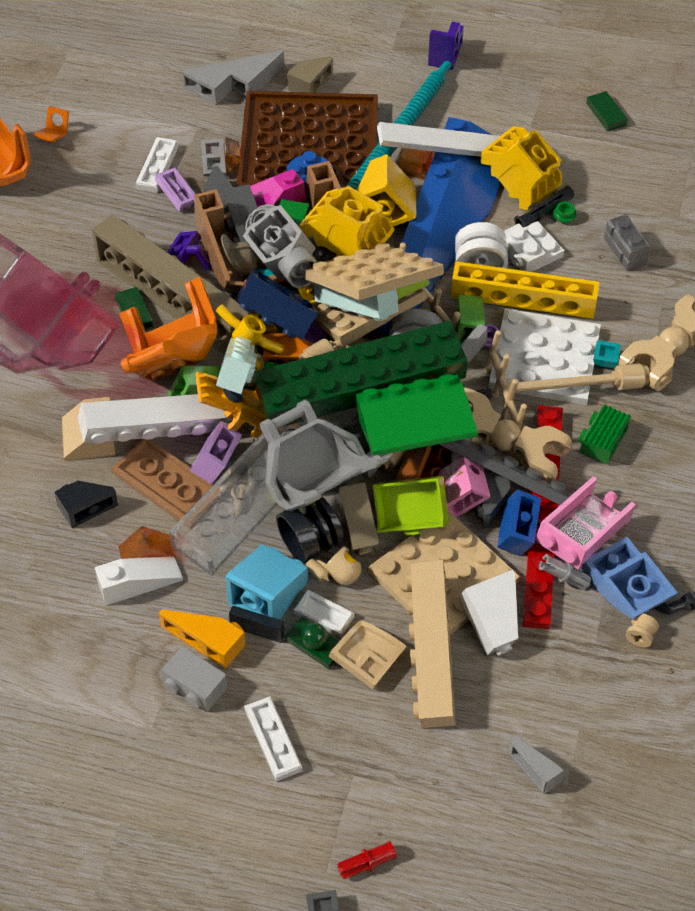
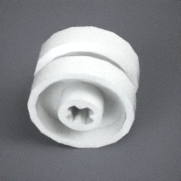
(482, 245)

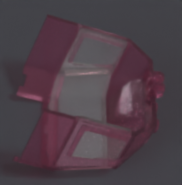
(46, 317)

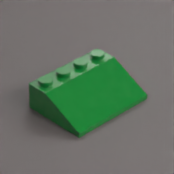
(415, 414)

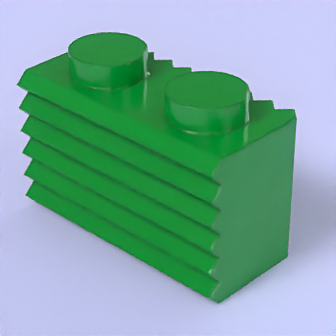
(604, 434)

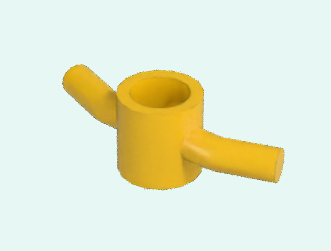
(249, 328)

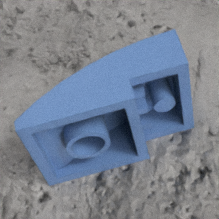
(628, 579)

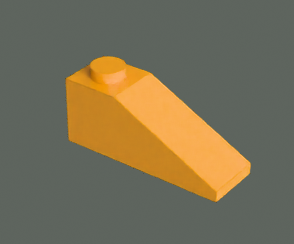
(206, 634)

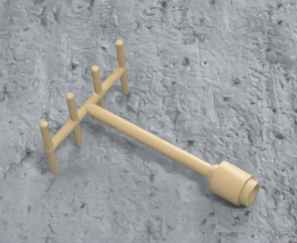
(325, 346)
(623, 377)

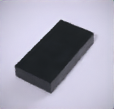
(257, 624)

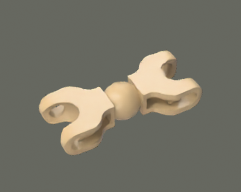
(662, 350)
(526, 446)

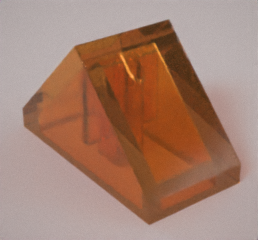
(146, 544)

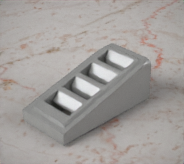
(538, 767)

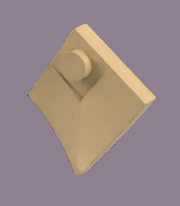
(367, 652)

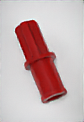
(367, 860)

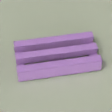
(172, 189)

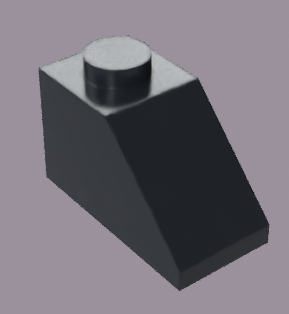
(84, 501)

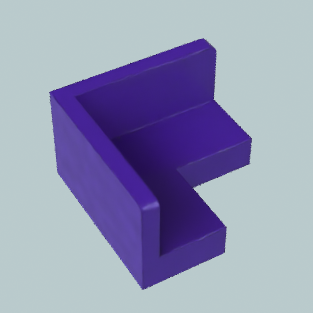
(445, 45)

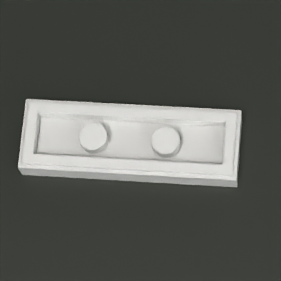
(156, 162)
(273, 738)

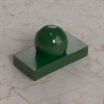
(312, 640)

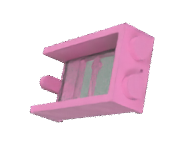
(582, 524)

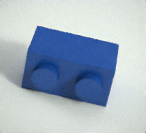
(519, 522)

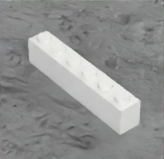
(147, 418)

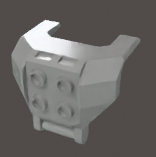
(311, 458)

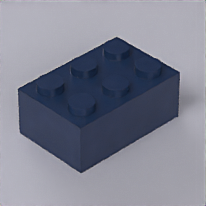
(277, 304)

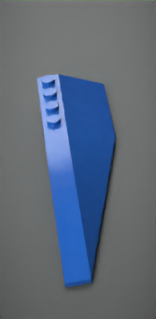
(452, 196)

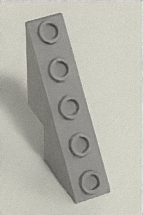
(239, 75)

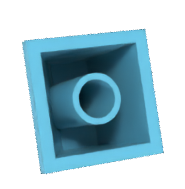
(266, 582)

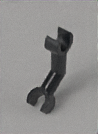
(686, 602)

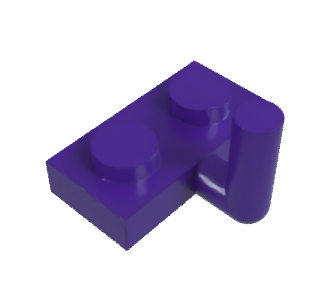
(186, 245)

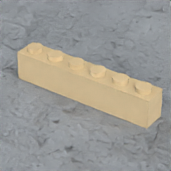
(432, 644)

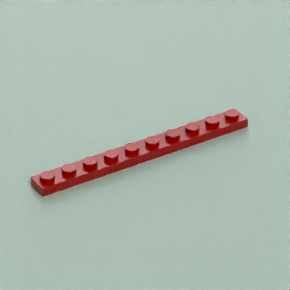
(540, 583)

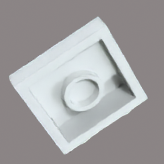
(532, 247)

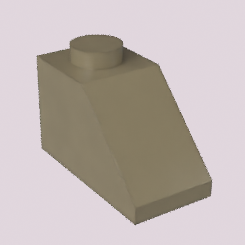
(310, 75)

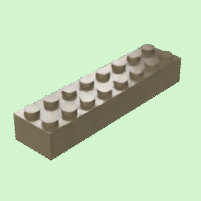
(158, 274)

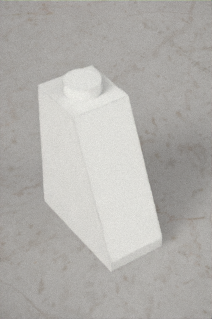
(493, 612)

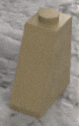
(357, 518)

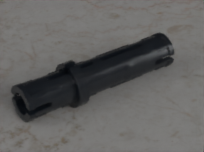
(544, 207)

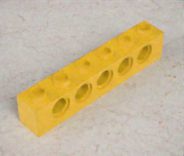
(526, 289)

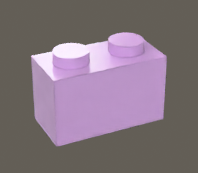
(215, 452)

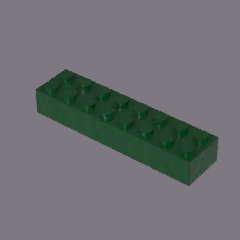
(335, 377)

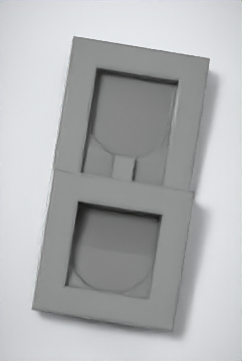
(212, 155)

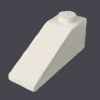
(135, 576)

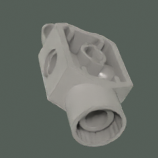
(280, 244)

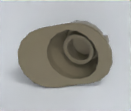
(241, 256)

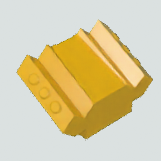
(524, 165)
(347, 222)

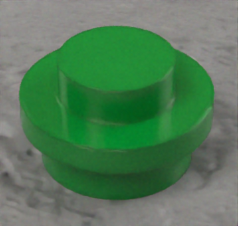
(565, 212)

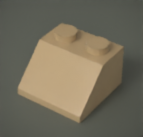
(72, 438)

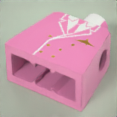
(464, 484)

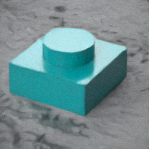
(606, 354)

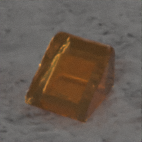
(232, 153)

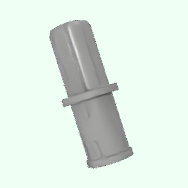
(565, 572)

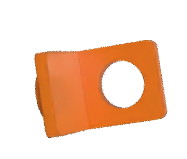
(52, 131)

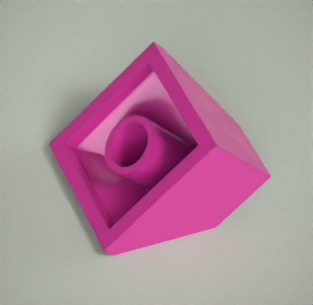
(282, 186)

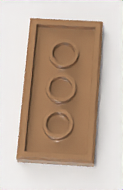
(161, 478)

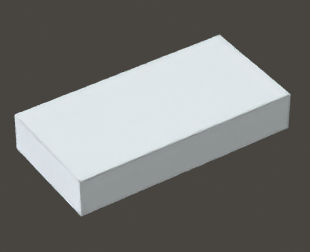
(325, 612)

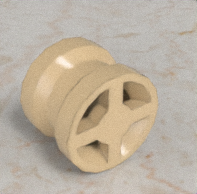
(642, 630)

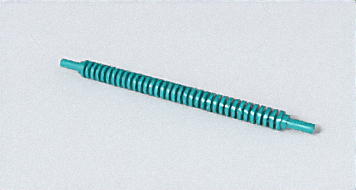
(408, 116)

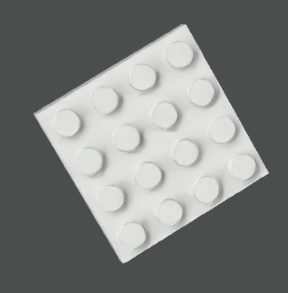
(547, 349)

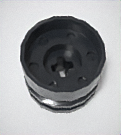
(310, 529)

